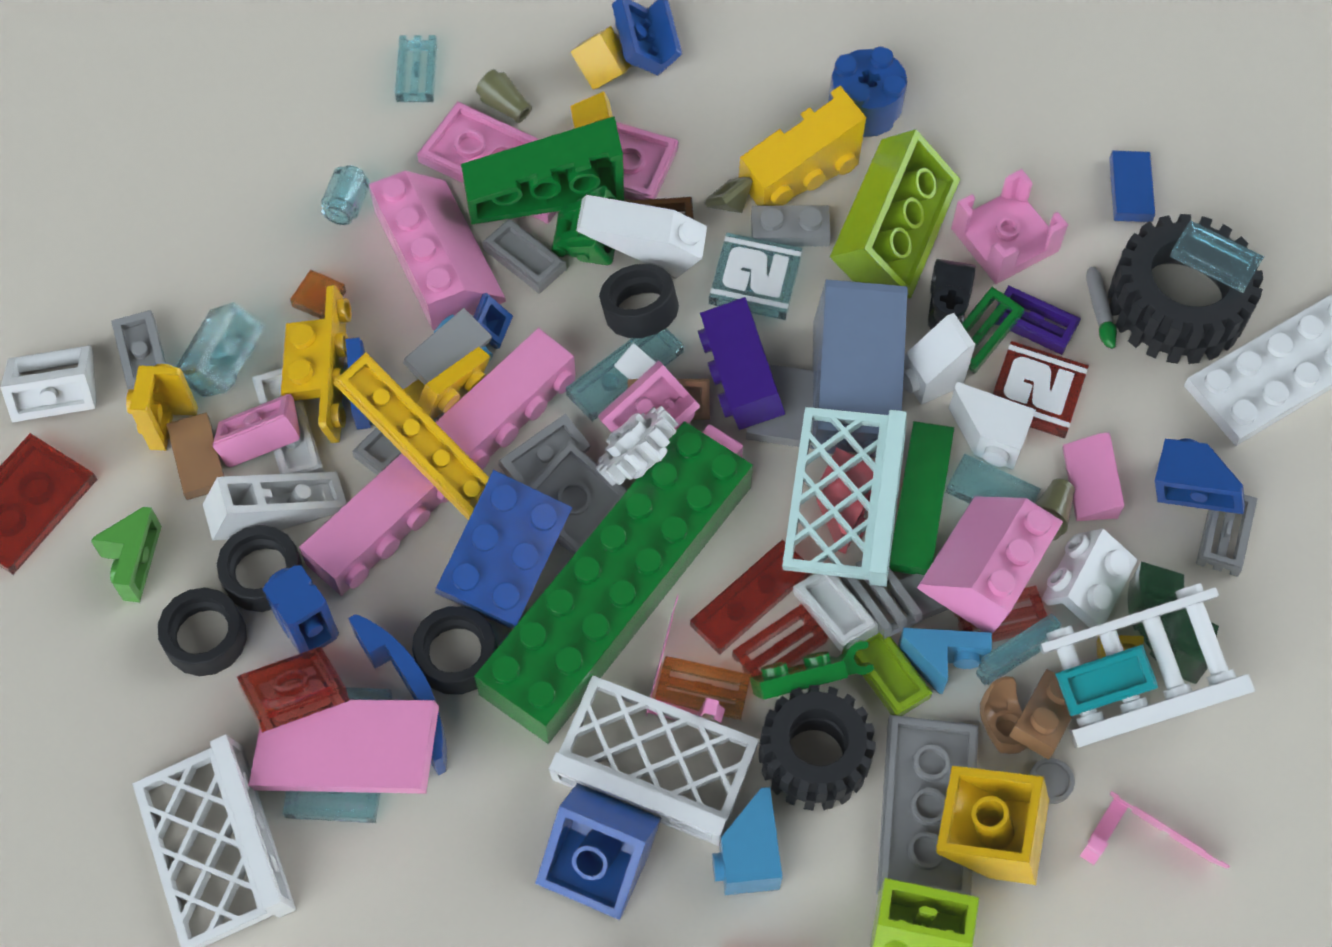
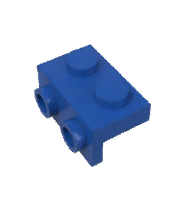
(647, 34)

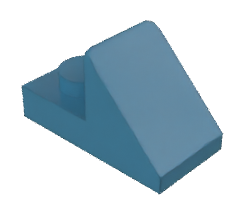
(933, 649)

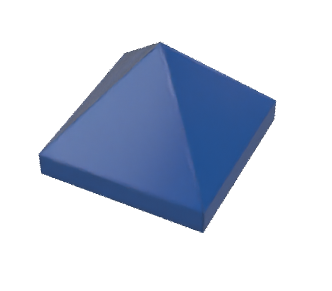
(493, 319)

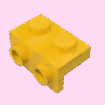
(450, 385)
(156, 397)

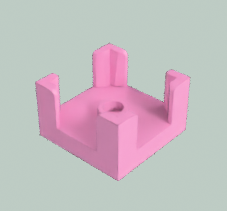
(1007, 231)

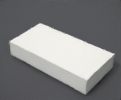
(835, 609)

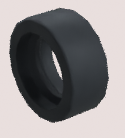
(645, 320)
(241, 545)
(187, 605)
(444, 620)

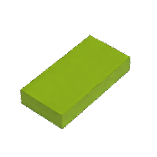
(893, 676)

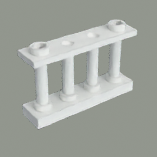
(1178, 696)

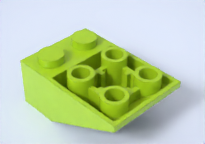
(922, 917)

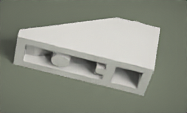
(644, 232)
(270, 501)

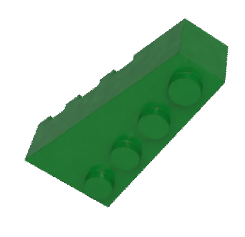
(545, 173)

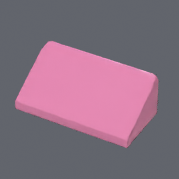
(257, 431)
(1095, 478)

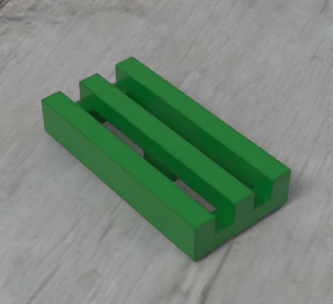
(1005, 303)

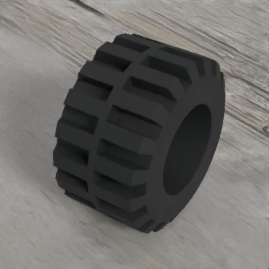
(822, 713)

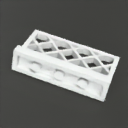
(672, 807)
(252, 837)

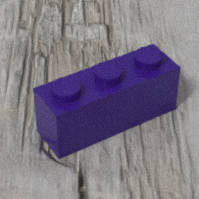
(740, 364)

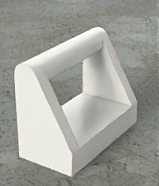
(51, 391)

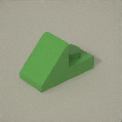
(132, 547)

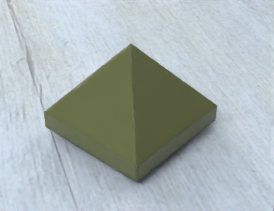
(731, 195)

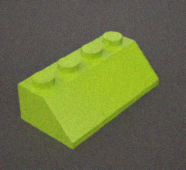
(896, 213)

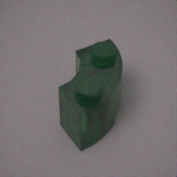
(1157, 586)

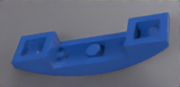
(382, 648)

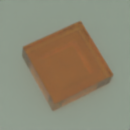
(311, 294)

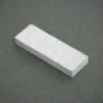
(298, 456)

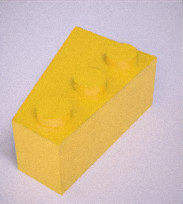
(806, 155)

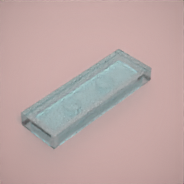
(605, 383)

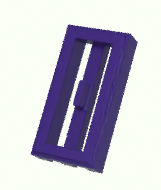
(1035, 328)

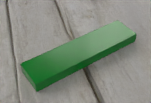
(921, 498)

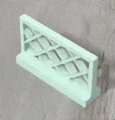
(882, 503)

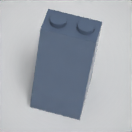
(858, 355)

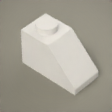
(938, 360)
(991, 424)

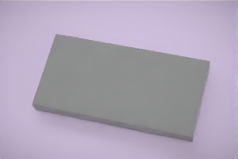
(914, 800)

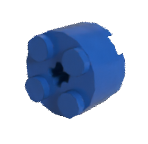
(874, 84)

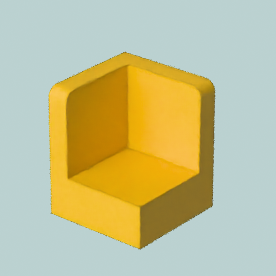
(601, 58)

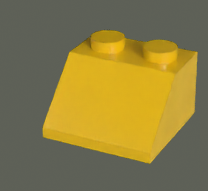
(994, 823)

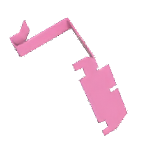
(709, 706)
(1109, 821)

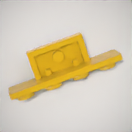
(316, 359)

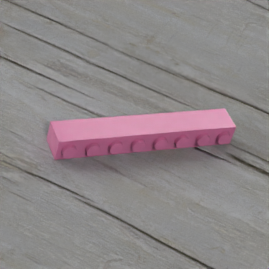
(403, 497)

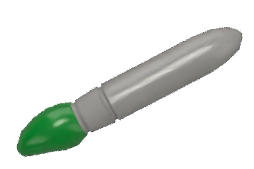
(1101, 307)

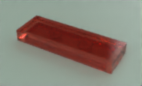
(747, 600)

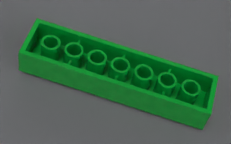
(614, 582)

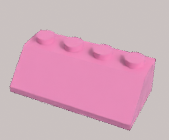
(433, 244)

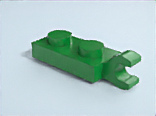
(816, 670)

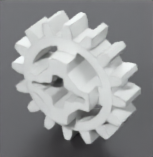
(636, 446)

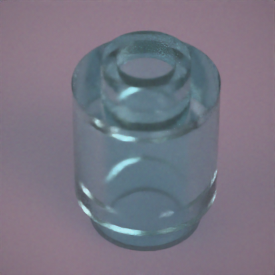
(344, 194)

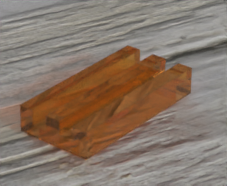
(694, 702)

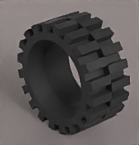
(1164, 322)

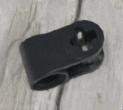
(950, 290)

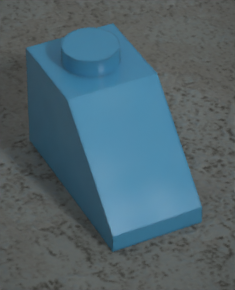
(750, 850)

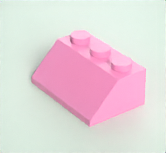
(990, 559)

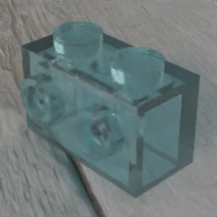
(219, 349)

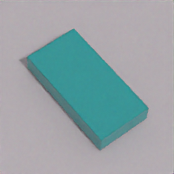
(1106, 680)

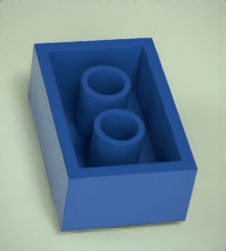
(503, 549)

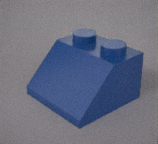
(597, 850)

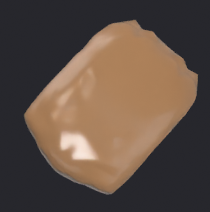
(1000, 713)

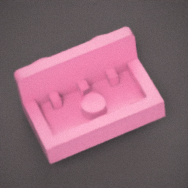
(653, 389)

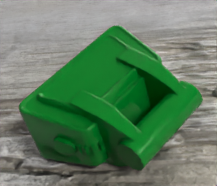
(574, 244)

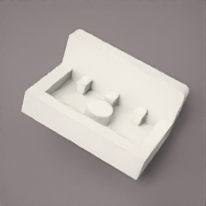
(1090, 576)

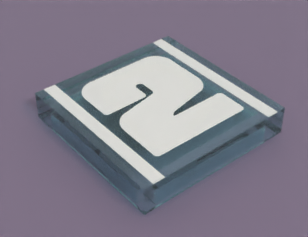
(758, 271)

